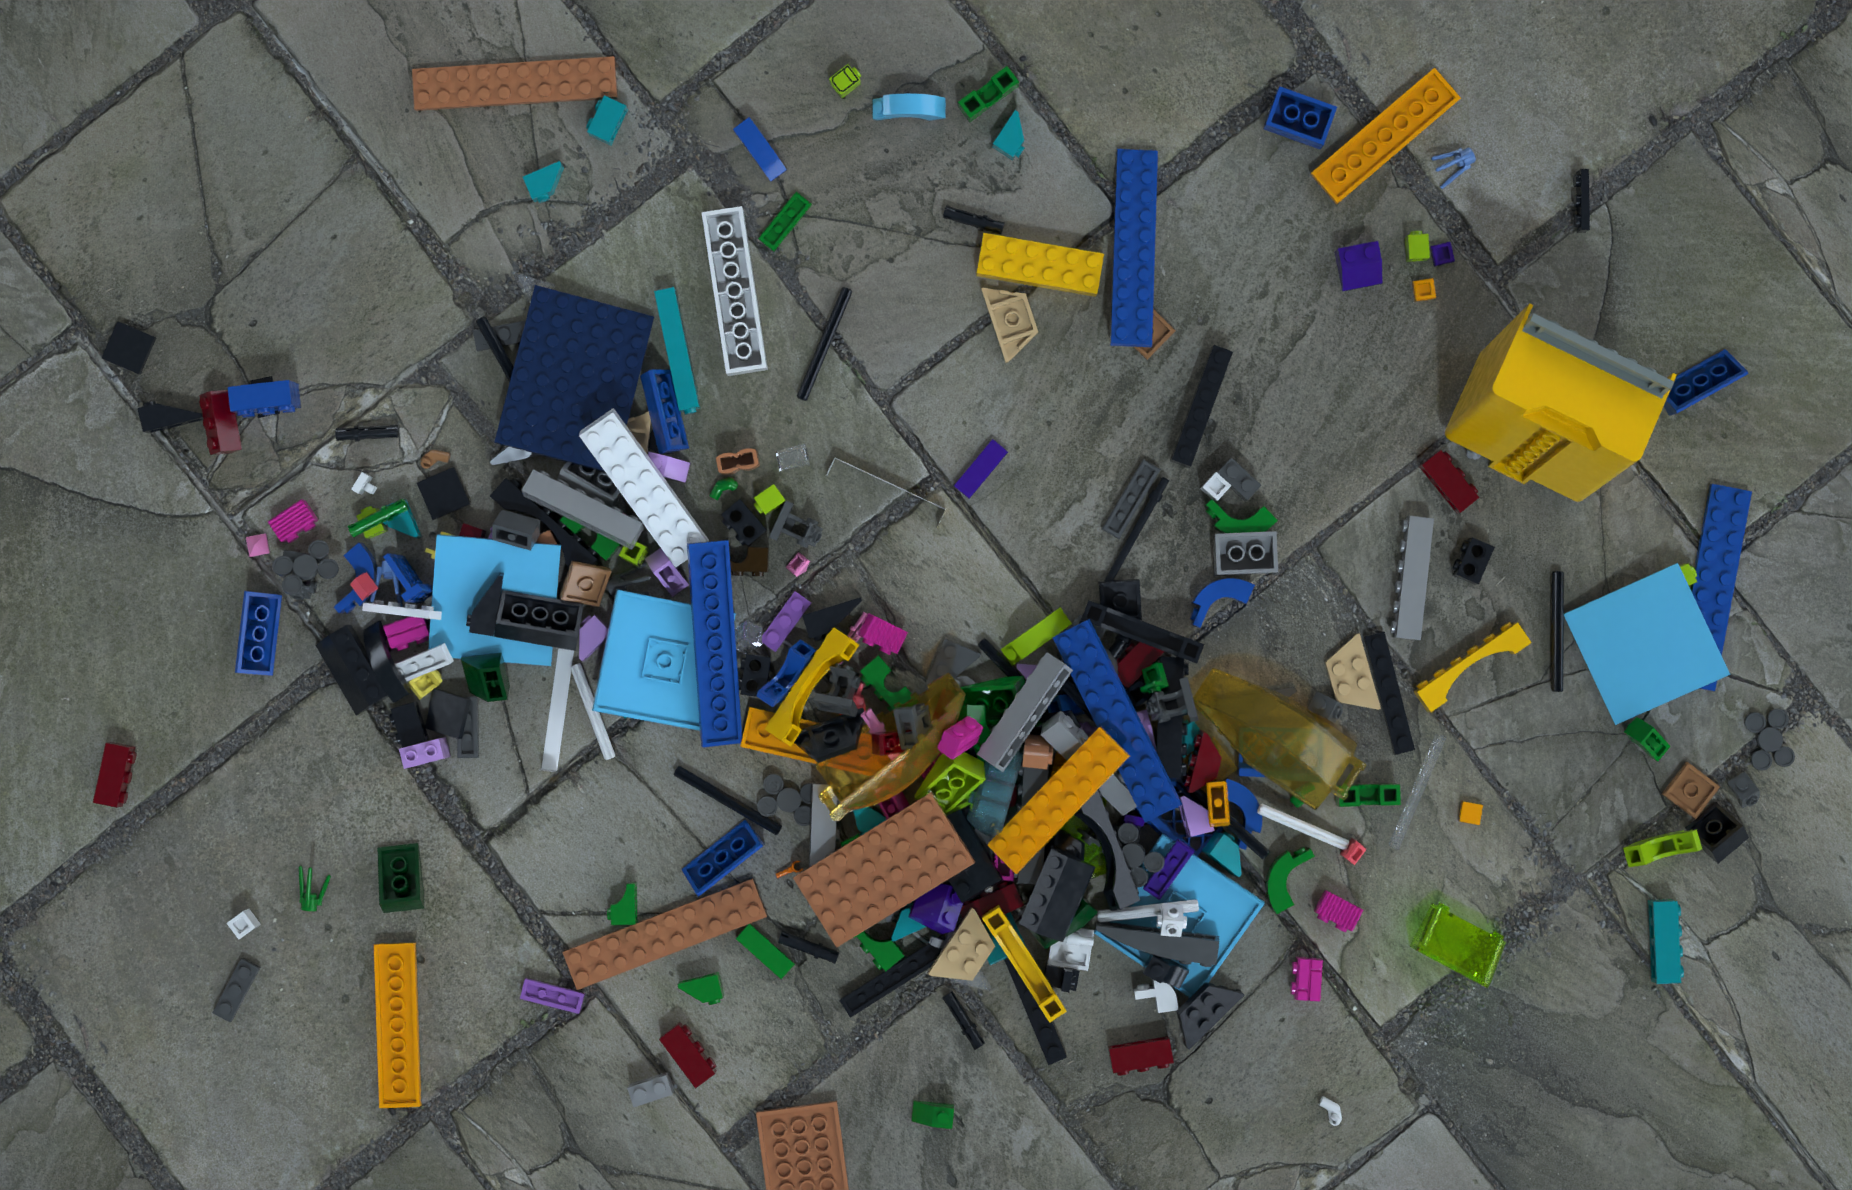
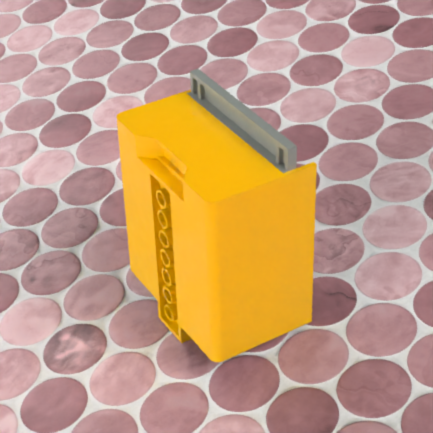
(1557, 407)

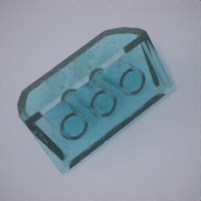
(992, 797)

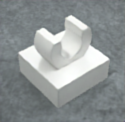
(363, 484)

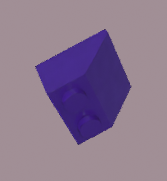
(1359, 265)
(937, 909)

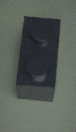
(409, 724)

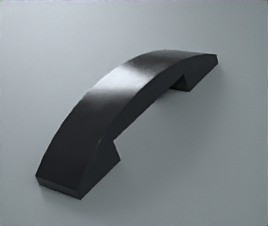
(382, 662)

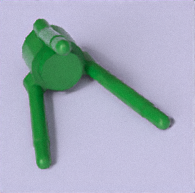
(309, 900)

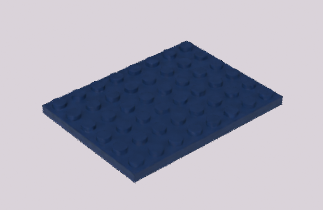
(569, 371)

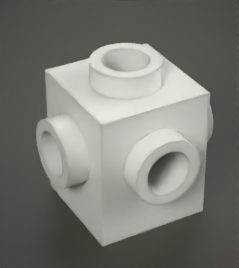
(1171, 920)

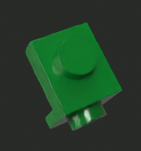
(1154, 678)

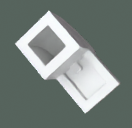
(1164, 995)

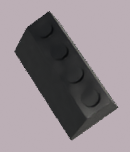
(538, 620)
(351, 669)
(983, 872)
(1057, 895)

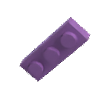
(785, 621)
(552, 995)

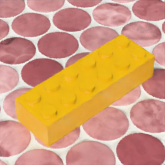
(1040, 264)

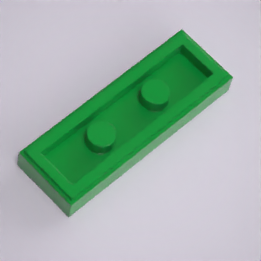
(785, 221)
(765, 951)

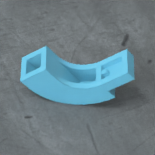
(909, 105)

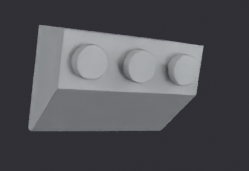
(592, 481)
(1245, 553)

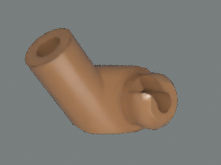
(433, 456)

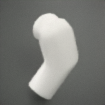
(1333, 1109)

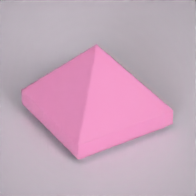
(257, 545)
(798, 564)

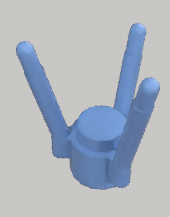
(1462, 158)
(388, 574)

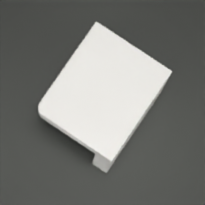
(1215, 487)
(243, 923)

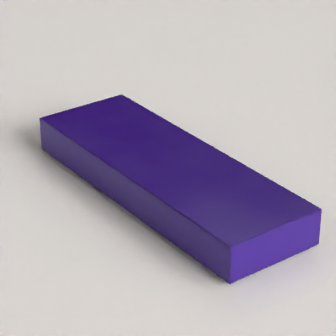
(980, 469)
(1174, 863)

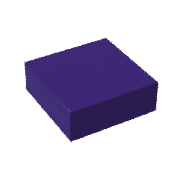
(1442, 254)
(1138, 821)

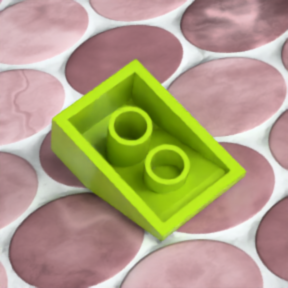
(952, 780)

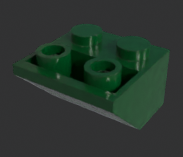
(486, 676)

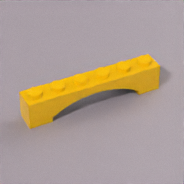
(1433, 692)
(786, 720)
(1024, 963)

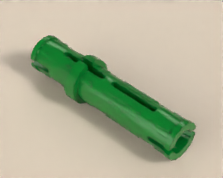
(386, 513)

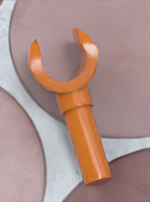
(789, 870)

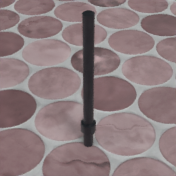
(1155, 496)

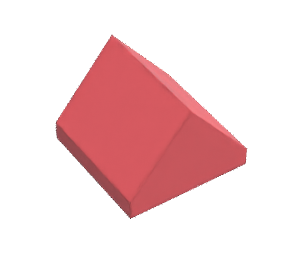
(364, 586)
(1353, 852)

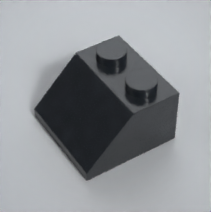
(1718, 832)

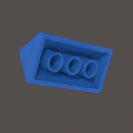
(1703, 381)
(664, 411)
(258, 633)
(722, 857)

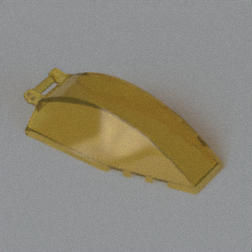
(1279, 737)
(867, 779)

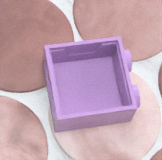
(424, 752)

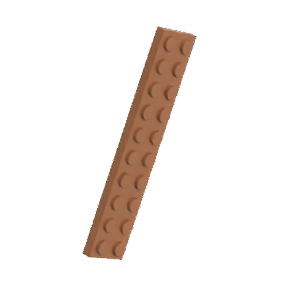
(514, 83)
(665, 934)

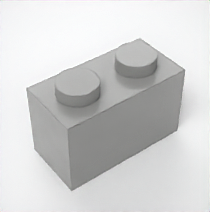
(651, 1089)

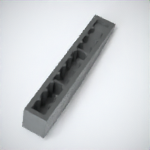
(1186, 949)

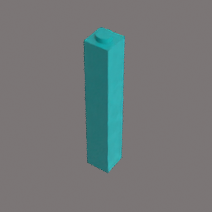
(677, 350)

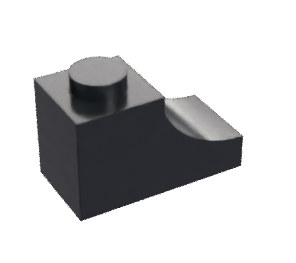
(1165, 971)

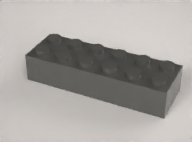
(1032, 781)

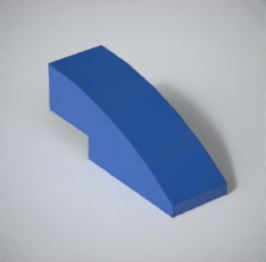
(759, 149)

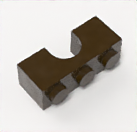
(756, 562)

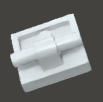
(1073, 951)

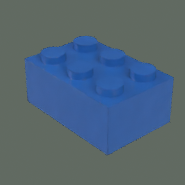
(1300, 118)
(264, 398)

